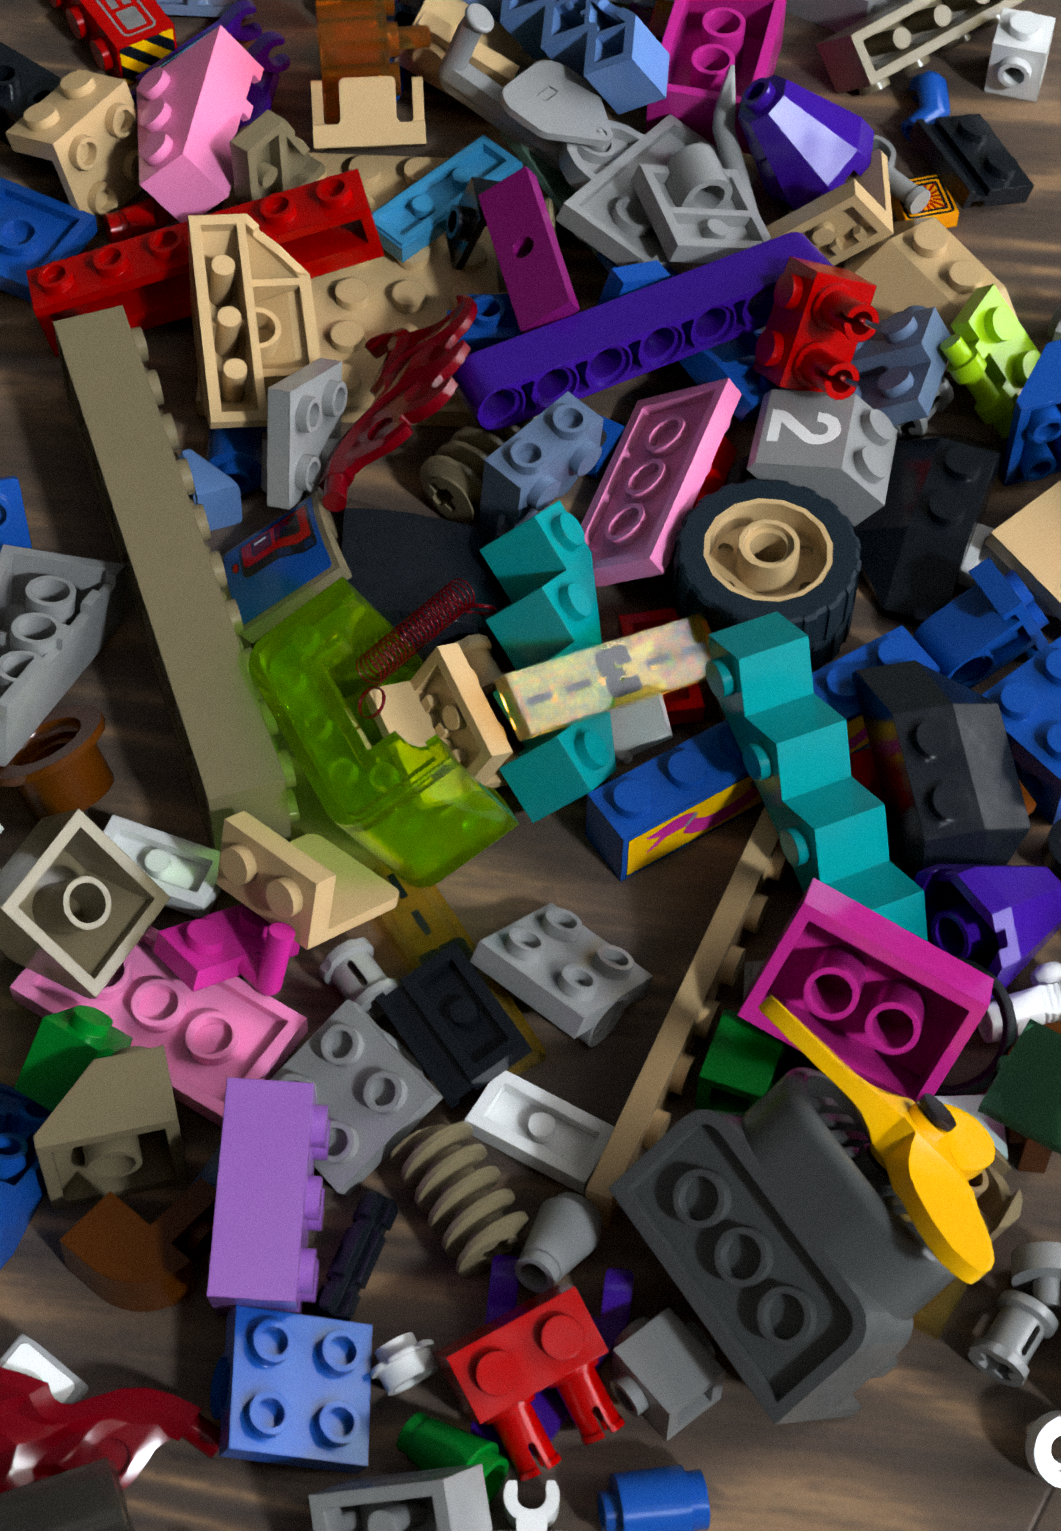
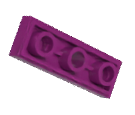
(528, 251)

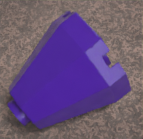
(801, 140)
(991, 913)

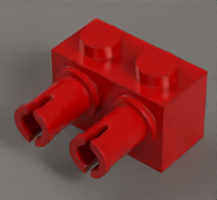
(816, 328)
(521, 1353)

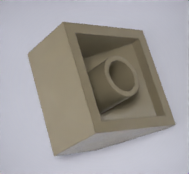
(74, 903)
(113, 1131)

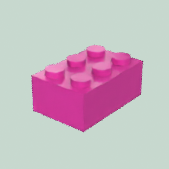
(702, 45)
(870, 992)

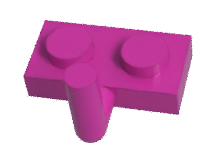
(228, 946)

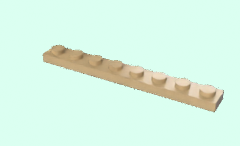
(691, 1014)

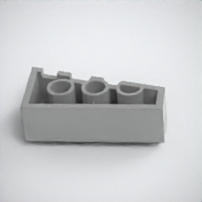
(52, 626)

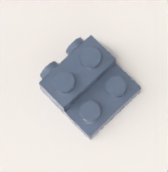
(902, 364)
(539, 464)

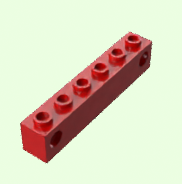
(318, 224)

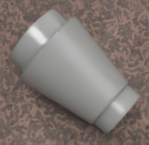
(559, 1239)

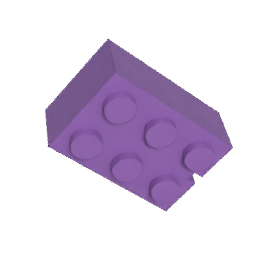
(268, 1196)

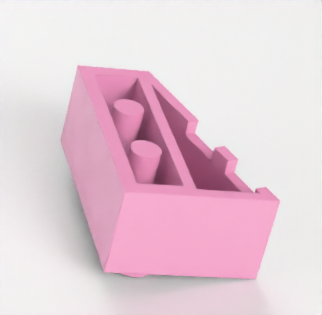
(188, 121)

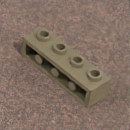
(902, 39)

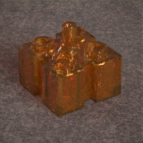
(358, 43)

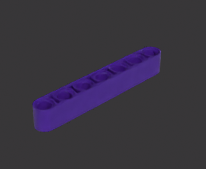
(628, 334)

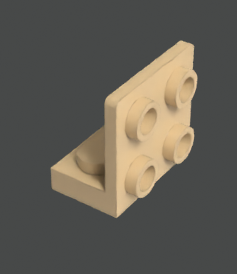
(846, 217)

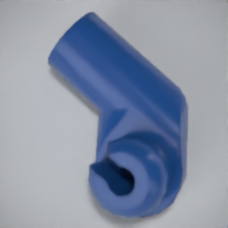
(932, 98)

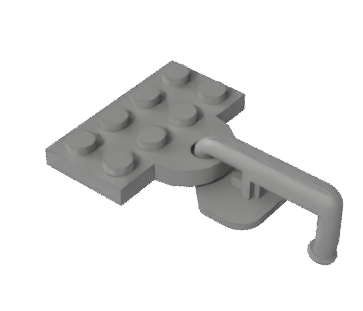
(568, 128)

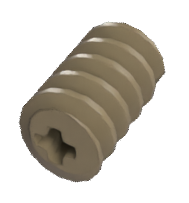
(456, 471)
(459, 1195)

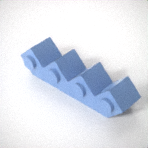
(595, 41)

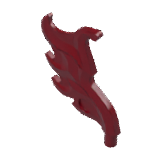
(407, 390)
(124, 1425)

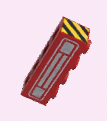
(121, 33)

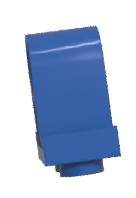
(984, 627)

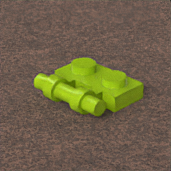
(990, 356)

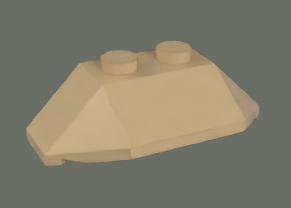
(922, 268)
(247, 317)

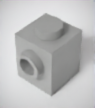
(665, 1372)

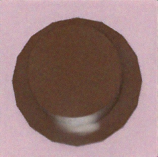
(61, 763)

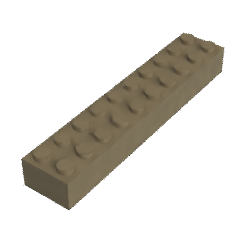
(174, 576)

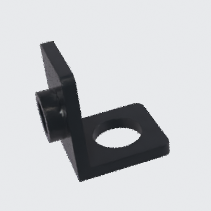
(466, 222)

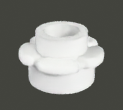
(404, 1363)

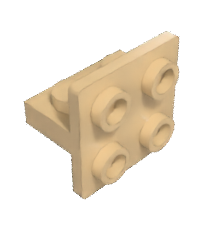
(446, 702)

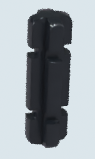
(356, 1257)

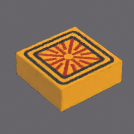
(940, 204)

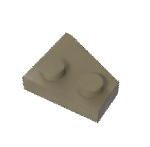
(270, 159)

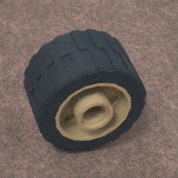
(766, 552)

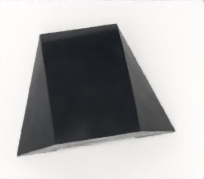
(408, 557)

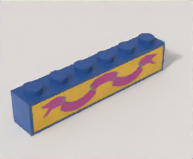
(705, 777)

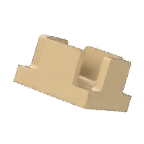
(368, 115)

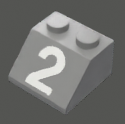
(825, 445)

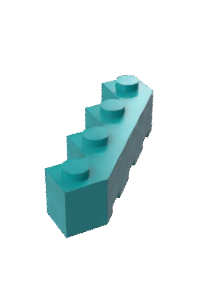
(550, 615)
(803, 770)

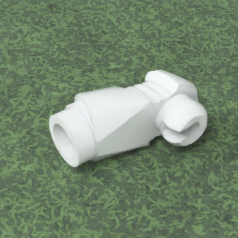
(1037, 1003)

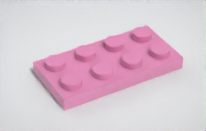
(655, 480)
(204, 1032)

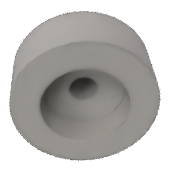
(1038, 1272)

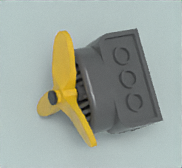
(814, 1224)

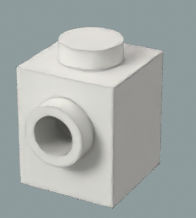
(1023, 44)

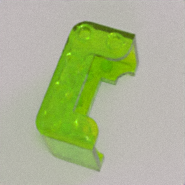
(394, 798)

